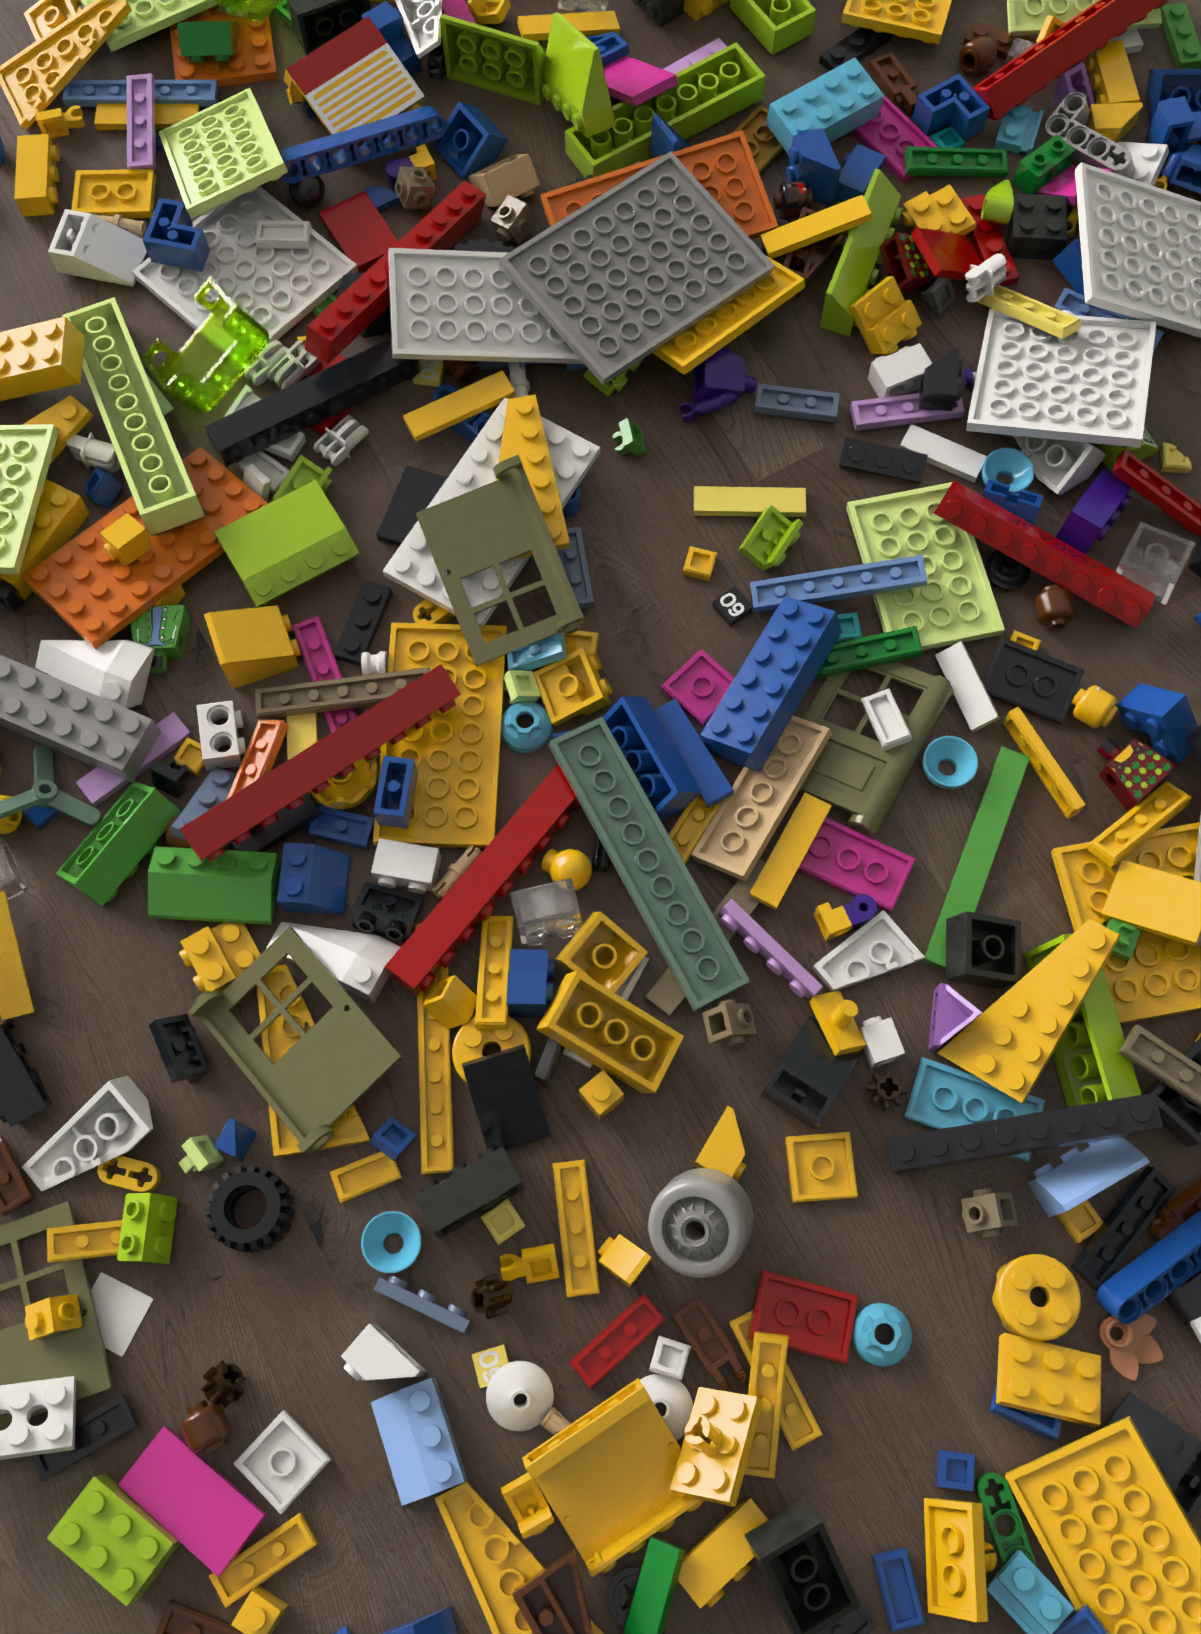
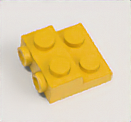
(49, 14)
(938, 212)
(885, 317)
(573, 686)
(219, 955)

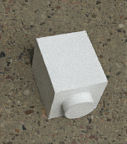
(881, 1041)

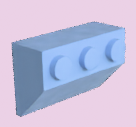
(1084, 1174)
(419, 1441)

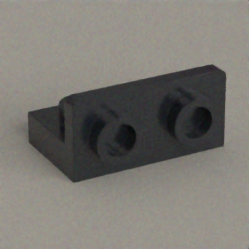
(386, 912)
(179, 1048)

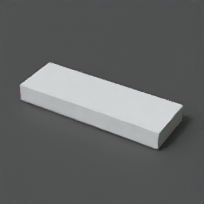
(944, 453)
(967, 686)

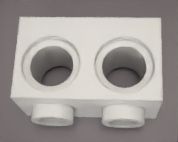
(215, 736)

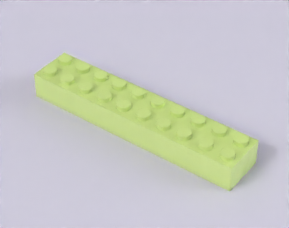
(134, 419)

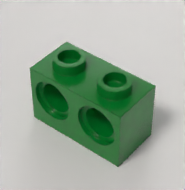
(1043, 165)

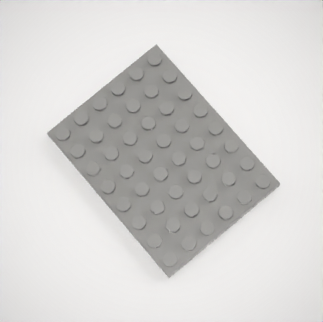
(636, 267)

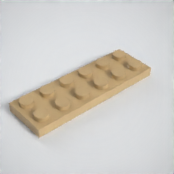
(760, 801)

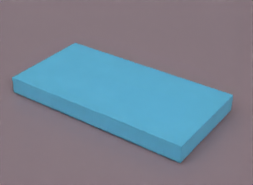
(954, 1098)

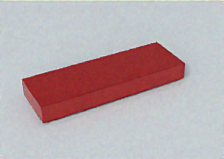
(617, 1341)

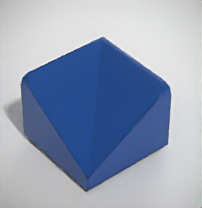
(102, 487)
(235, 1139)

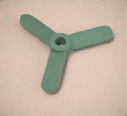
(53, 797)

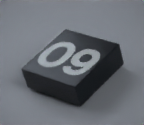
(732, 606)

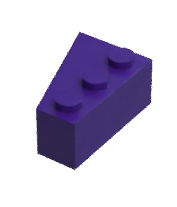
(1094, 511)

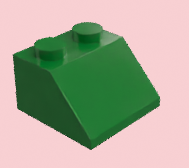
(208, 39)

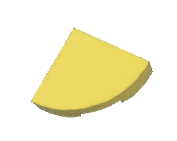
(1173, 460)

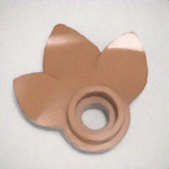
(1133, 1345)

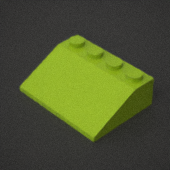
(493, 59)
(576, 79)
(286, 543)

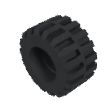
(224, 1201)

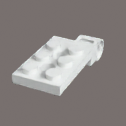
(55, 1433)

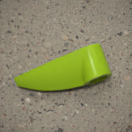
(998, 203)

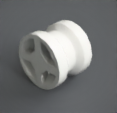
(374, 663)

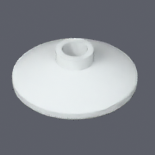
(515, 1379)
(676, 1399)

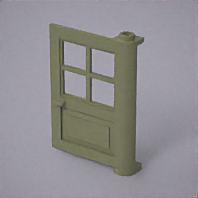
(489, 529)
(853, 767)
(328, 1064)
(63, 1354)

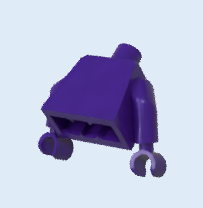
(718, 384)

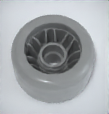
(718, 1205)

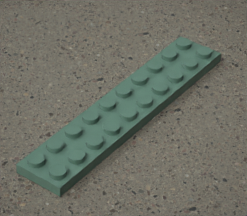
(648, 864)

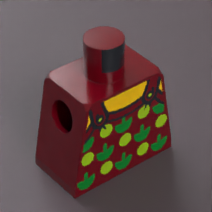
(905, 263)
(1132, 771)

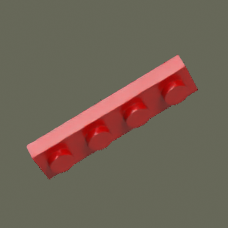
(988, 238)
(1158, 490)

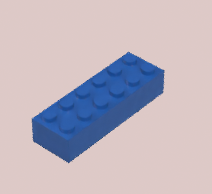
(771, 683)

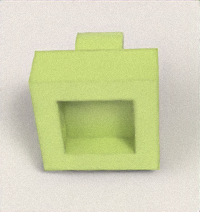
(521, 686)
(200, 1155)

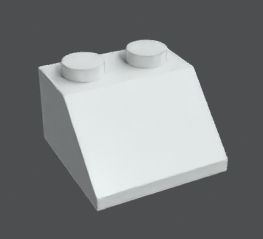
(379, 1357)

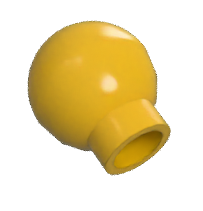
(568, 865)

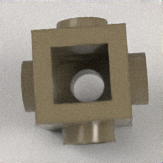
(414, 188)
(513, 220)
(729, 1023)
(989, 1212)

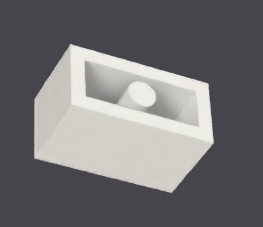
(898, 372)
(406, 866)

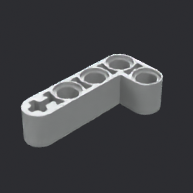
(1074, 130)

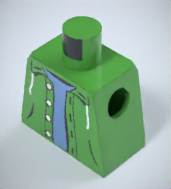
(165, 631)

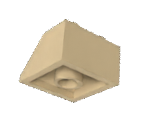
(506, 177)

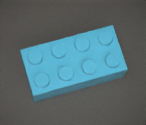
(833, 101)

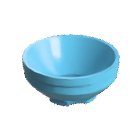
(1010, 463)
(526, 739)
(956, 752)
(376, 1233)
(864, 1335)

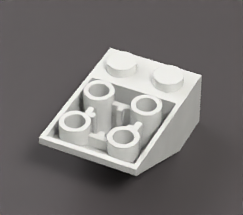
(95, 249)

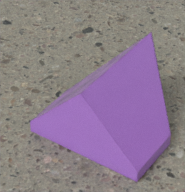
(1071, 81)
(949, 1015)

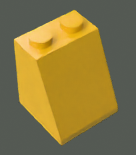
(252, 643)

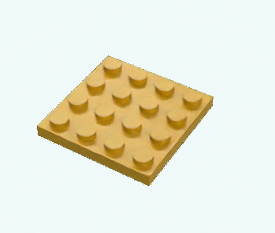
(904, 18)

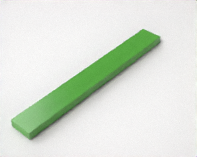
(979, 847)

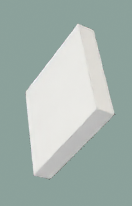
(282, 1461)

